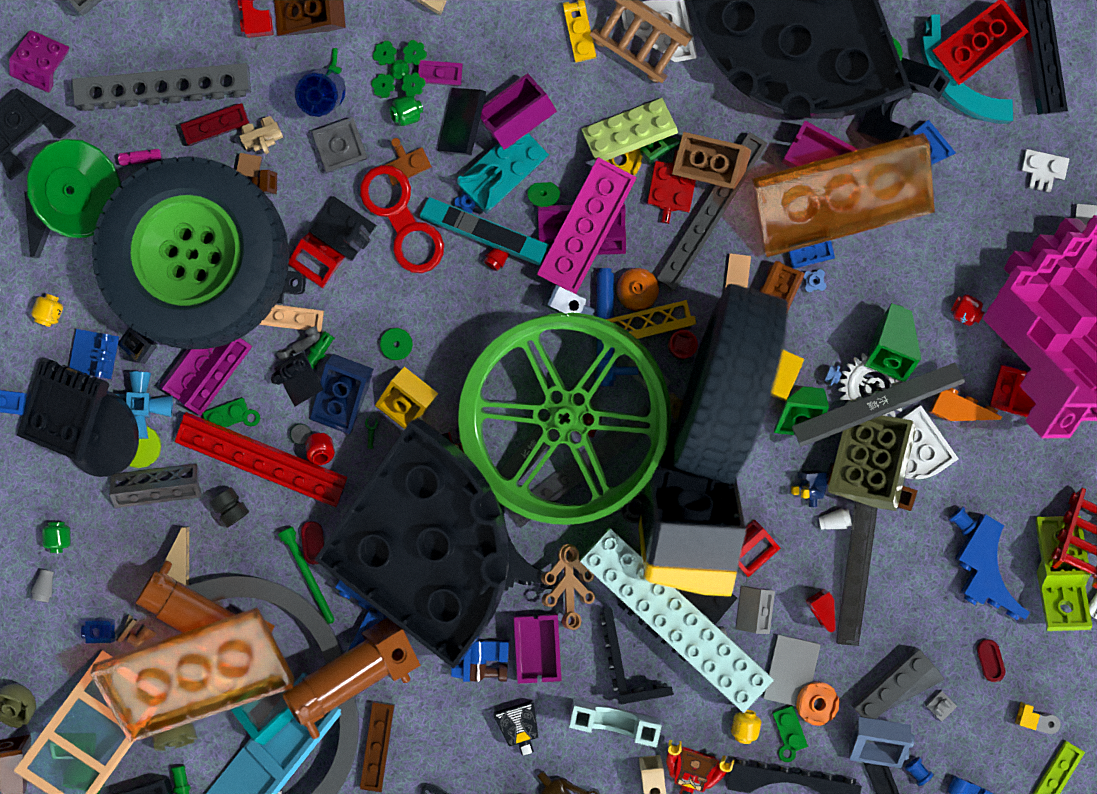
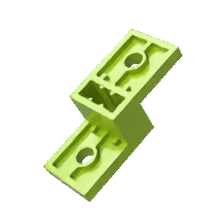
(1065, 583)

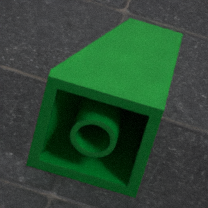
(895, 344)

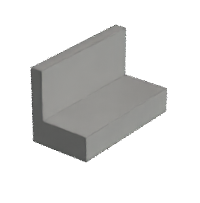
(755, 610)

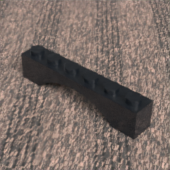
(749, 777)

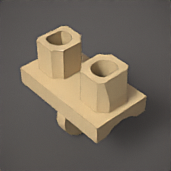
(261, 137)

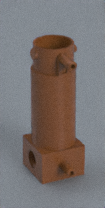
(179, 604)
(380, 655)

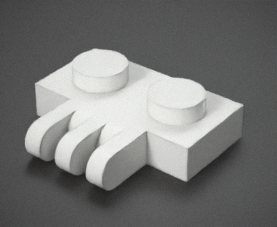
(1044, 168)

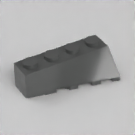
(902, 682)

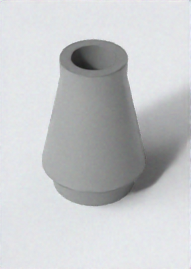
(43, 587)

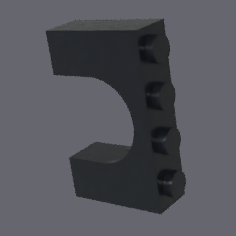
(878, 124)

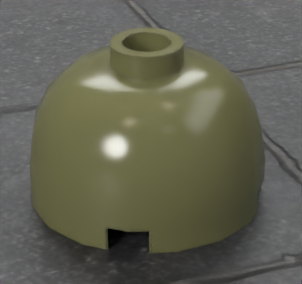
(16, 705)
(176, 737)

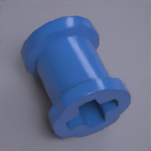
(963, 520)
(919, 771)

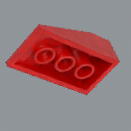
(980, 41)

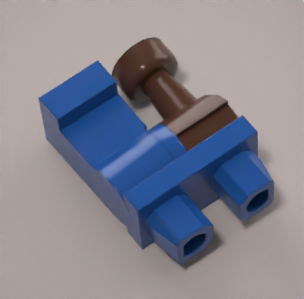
(475, 661)

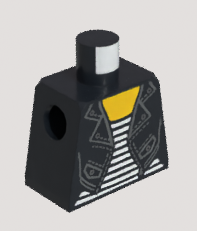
(519, 725)

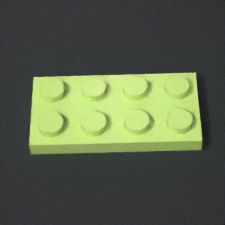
(630, 130)

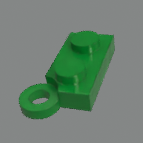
(232, 414)
(790, 732)

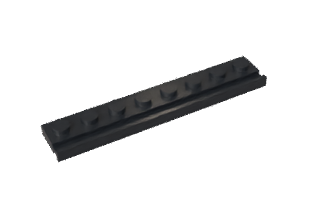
(1044, 56)

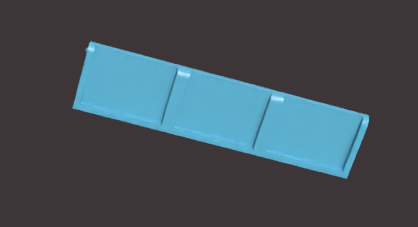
(269, 767)

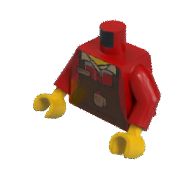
(695, 769)

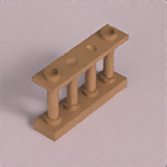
(660, 25)

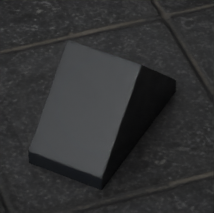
(137, 345)

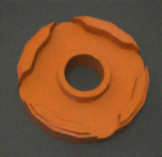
(806, 701)

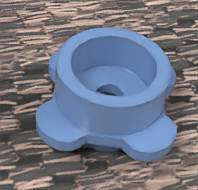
(819, 276)
(833, 375)

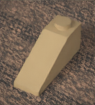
(180, 557)

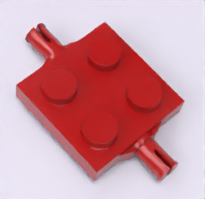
(669, 191)

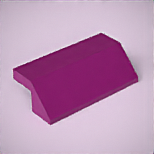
(553, 217)
(199, 389)

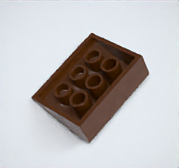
(308, 16)

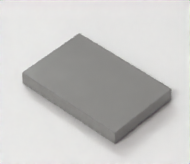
(791, 668)

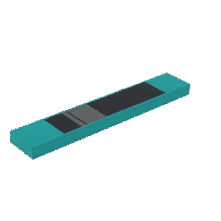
(484, 231)

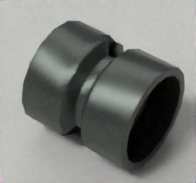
(229, 507)

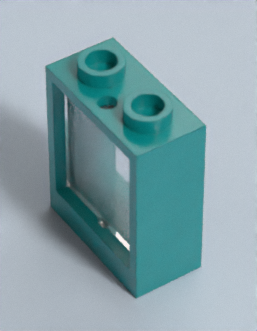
(264, 717)

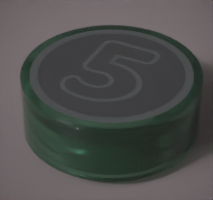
(300, 433)

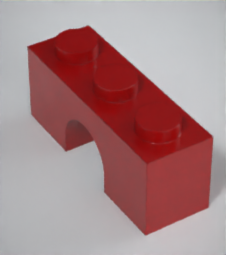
(255, 22)

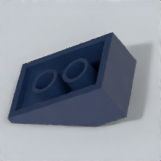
(343, 393)

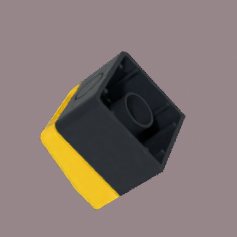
(691, 532)

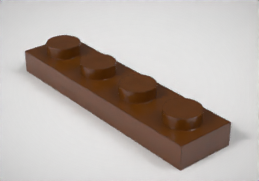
(377, 746)

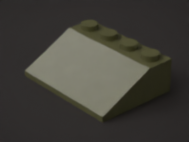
(873, 461)

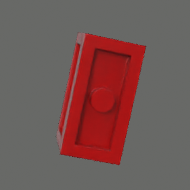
(320, 251)
(753, 535)
(823, 608)

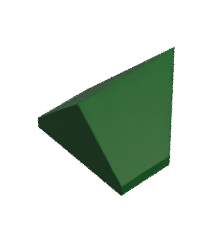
(659, 148)

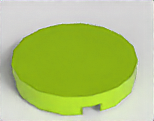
(148, 450)

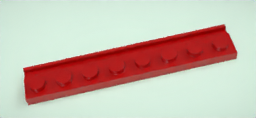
(261, 459)

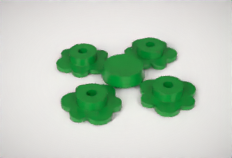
(399, 69)

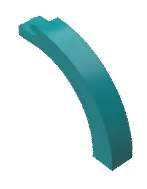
(961, 96)

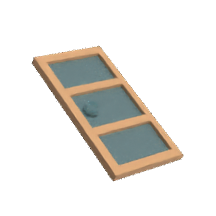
(77, 745)

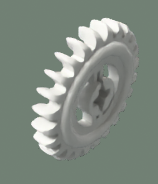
(854, 379)

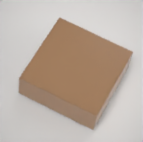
(249, 165)

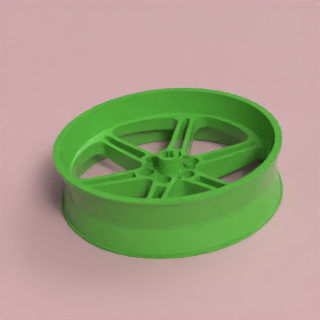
(519, 497)

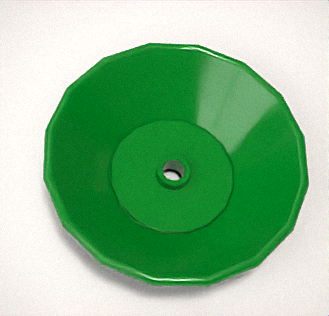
(82, 170)

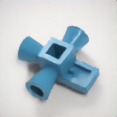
(142, 404)

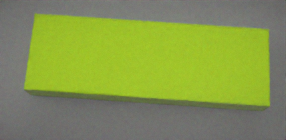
(1060, 769)

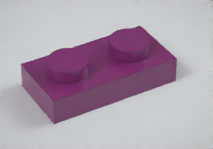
(441, 72)

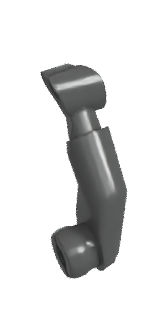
(313, 336)

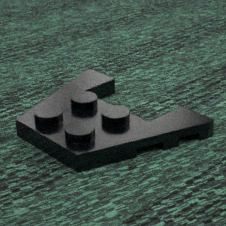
(18, 120)

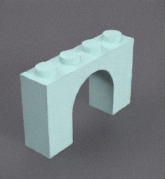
(640, 727)

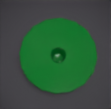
(543, 194)
(388, 344)

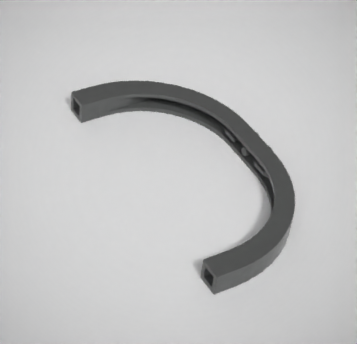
(328, 642)

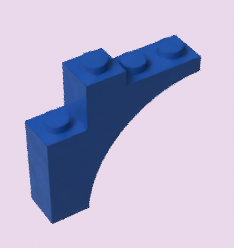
(985, 581)

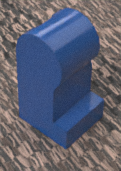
(962, 786)

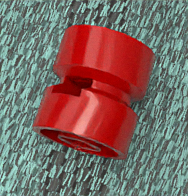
(682, 344)

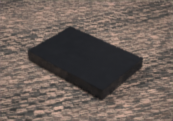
(461, 121)

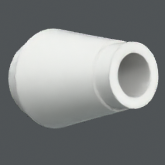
(836, 520)

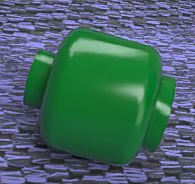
(405, 110)
(56, 536)

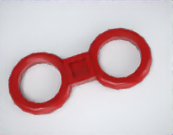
(402, 218)

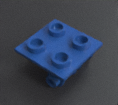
(94, 353)

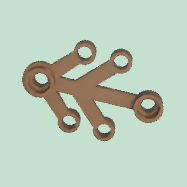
(568, 583)

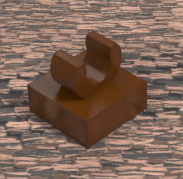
(266, 182)

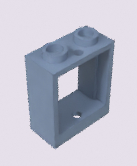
(883, 732)

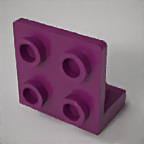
(37, 60)

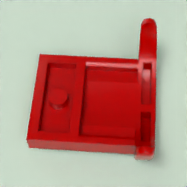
(1008, 394)

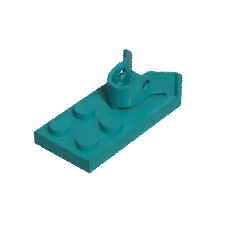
(501, 172)

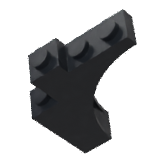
(521, 569)

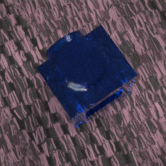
(106, 629)

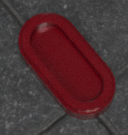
(312, 541)
(991, 660)

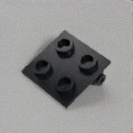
(297, 379)

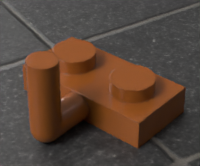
(409, 164)

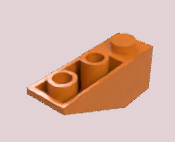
(953, 407)

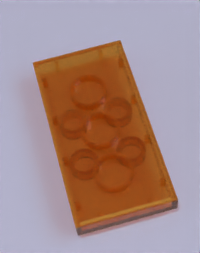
(844, 195)
(193, 675)

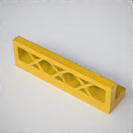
(660, 328)

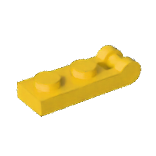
(579, 31)

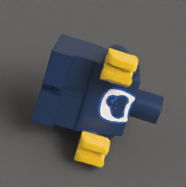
(812, 486)

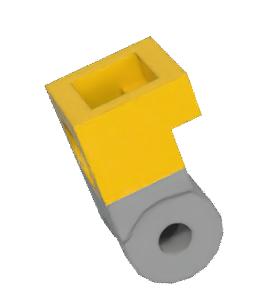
(1041, 722)

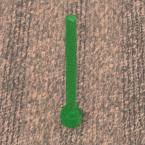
(288, 537)

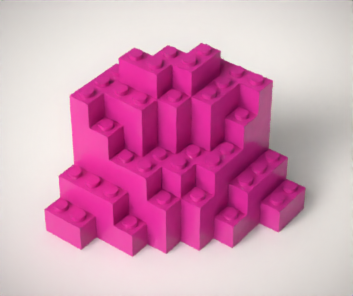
(1052, 325)

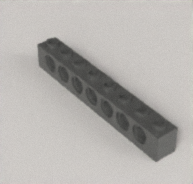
(84, 87)

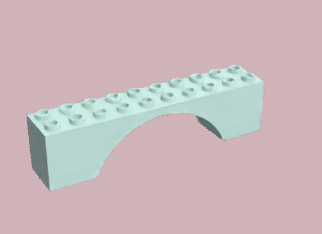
(677, 621)

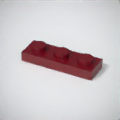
(215, 124)

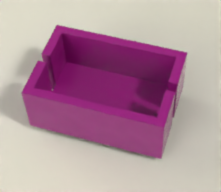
(516, 111)
(814, 145)
(537, 648)

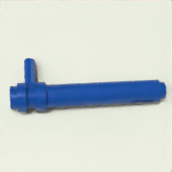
(605, 310)

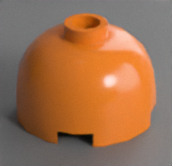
(641, 298)

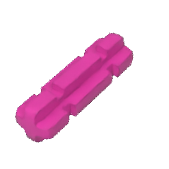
(139, 157)

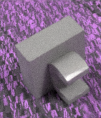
(940, 705)

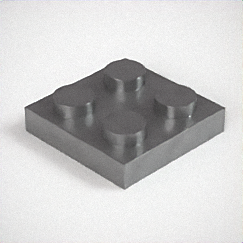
(339, 145)

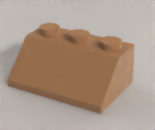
(711, 160)

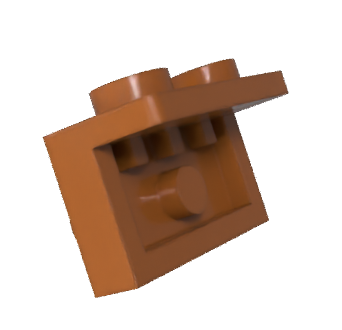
(782, 282)

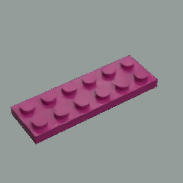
(586, 225)

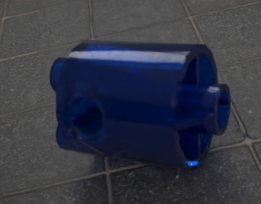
(317, 84)

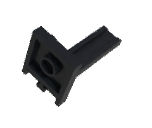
(343, 228)
(615, 664)

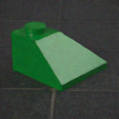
(800, 407)

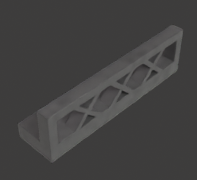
(155, 490)

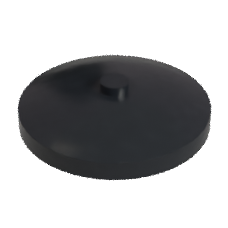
(112, 439)

